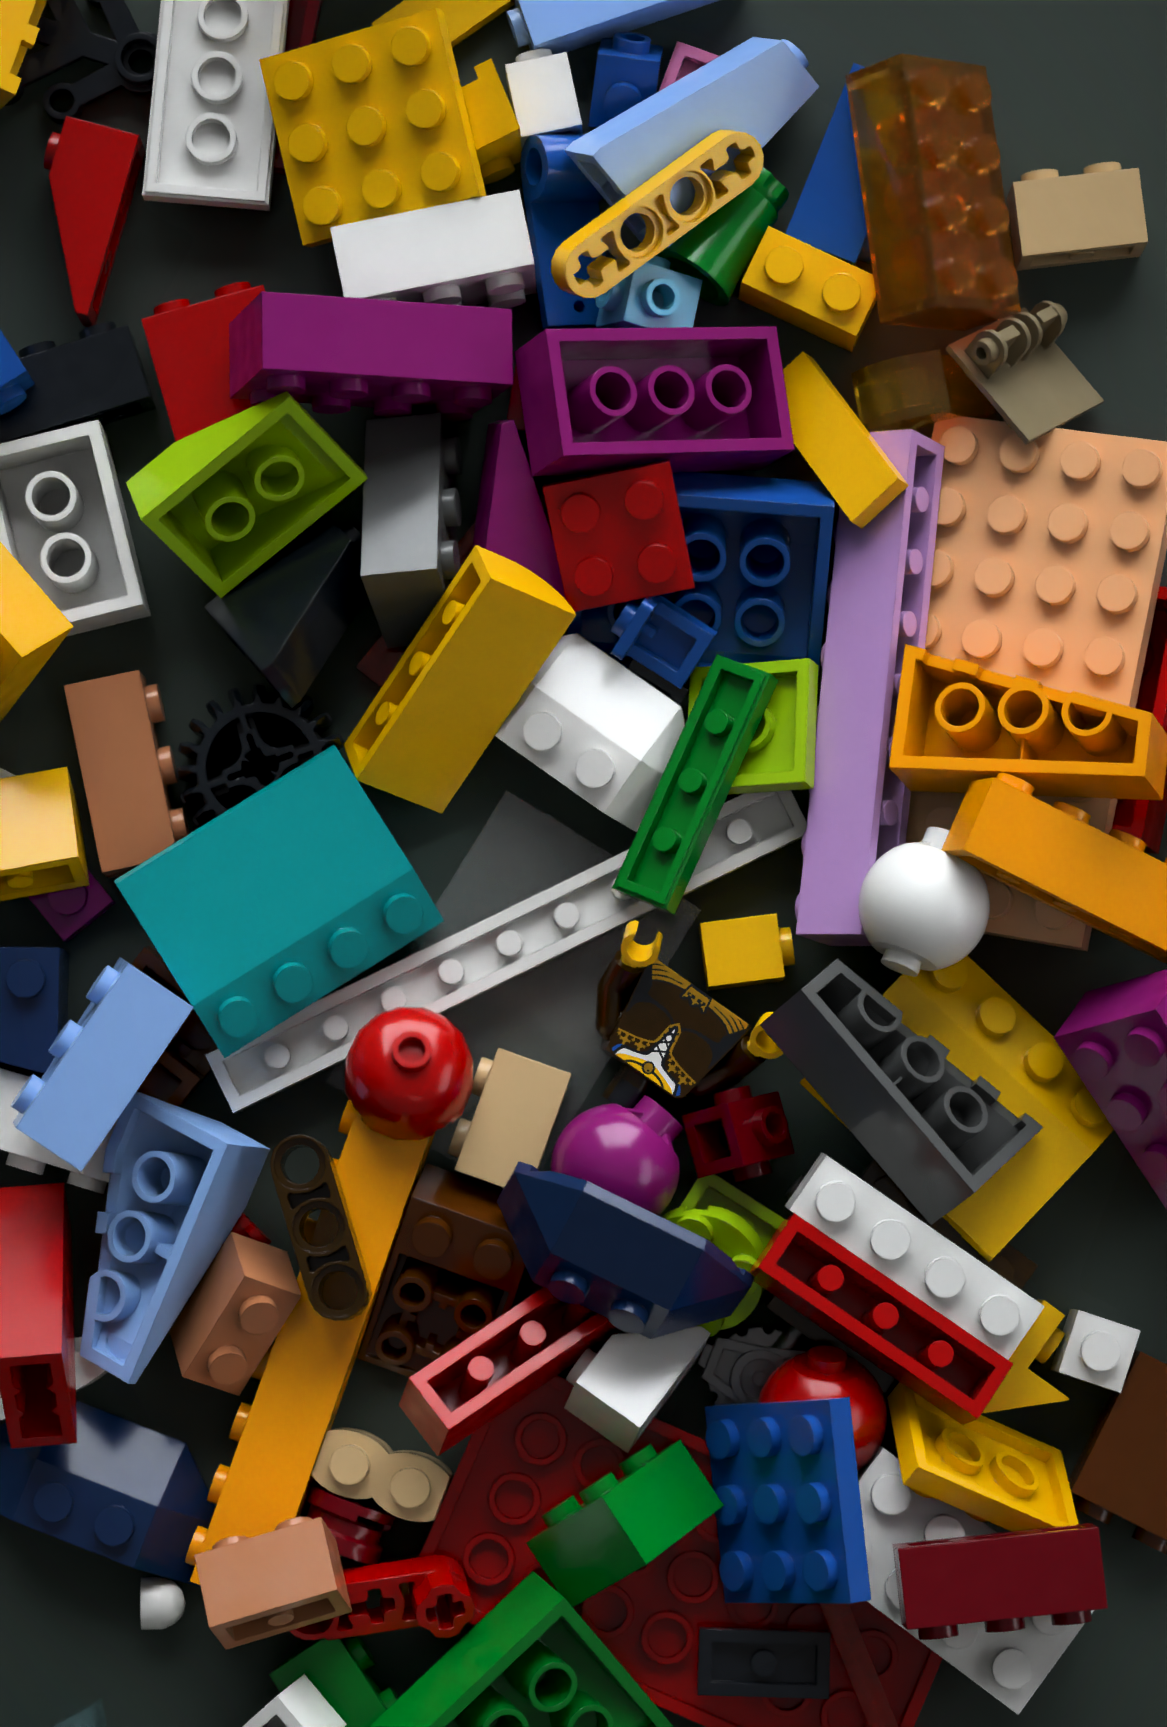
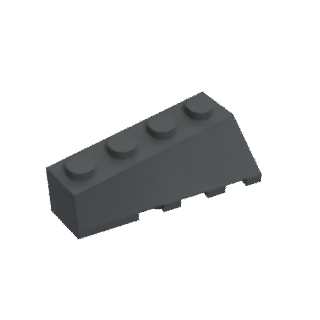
(897, 1091)

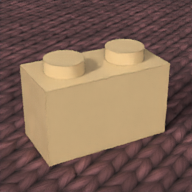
(1077, 216)
(511, 1118)

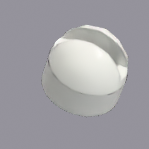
(160, 1603)

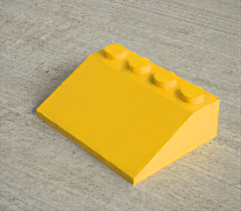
(1021, 1059)

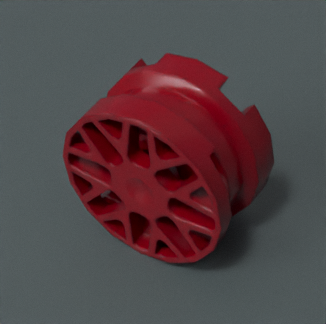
(352, 1522)

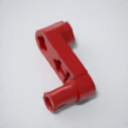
(407, 1600)

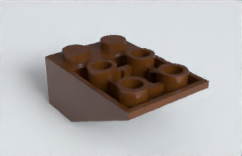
(446, 1273)

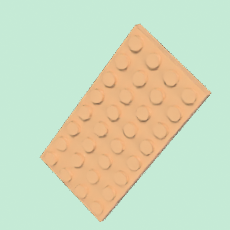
(1046, 576)

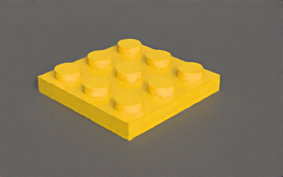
(372, 124)

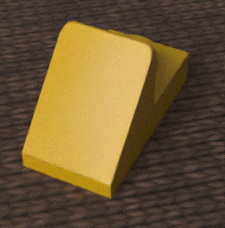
(1021, 1385)

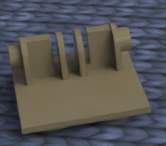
(1026, 371)

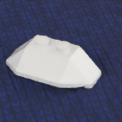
(596, 729)

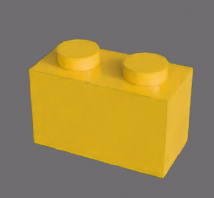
(809, 289)

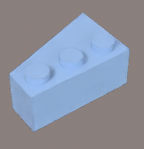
(99, 1063)

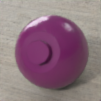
(623, 1152)

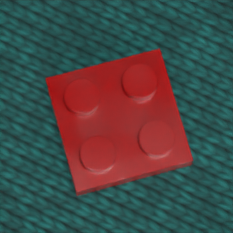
(619, 535)

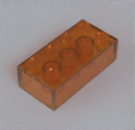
(932, 193)

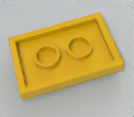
(980, 1466)

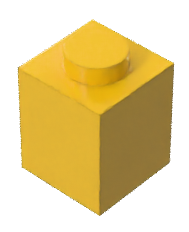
(745, 951)

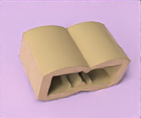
(365, 1467)

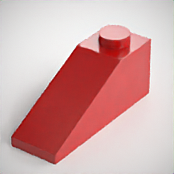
(92, 192)

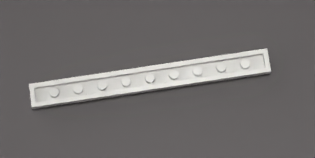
(490, 953)

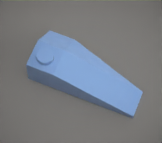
(168, 1210)

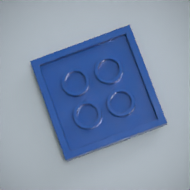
(788, 1502)

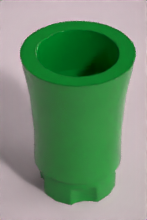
(728, 239)

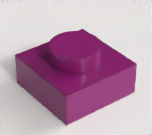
(74, 908)

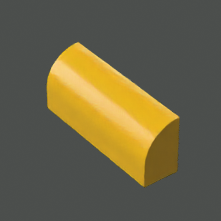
(458, 680)
(40, 835)

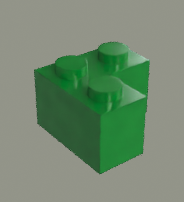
(623, 1521)

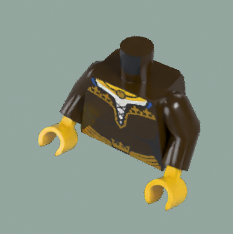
(669, 1030)

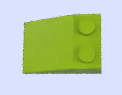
(243, 489)

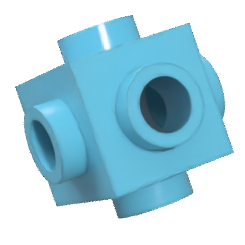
(650, 299)

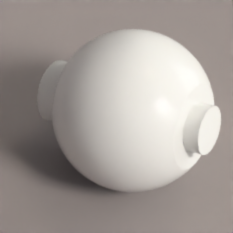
(923, 906)

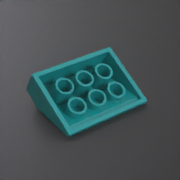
(279, 901)

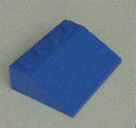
(755, 565)

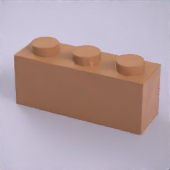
(125, 769)

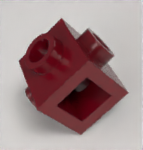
(738, 1134)

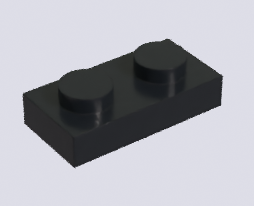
(763, 1662)

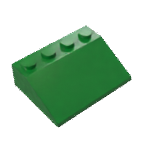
(526, 1668)

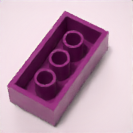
(371, 354)
(652, 396)
(1121, 1056)

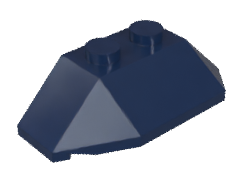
(617, 1255)
(111, 1492)

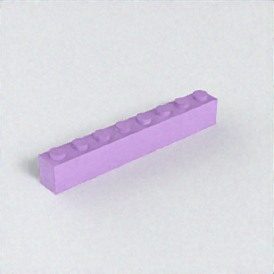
(875, 608)

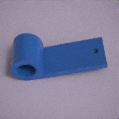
(557, 205)

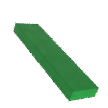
(695, 784)

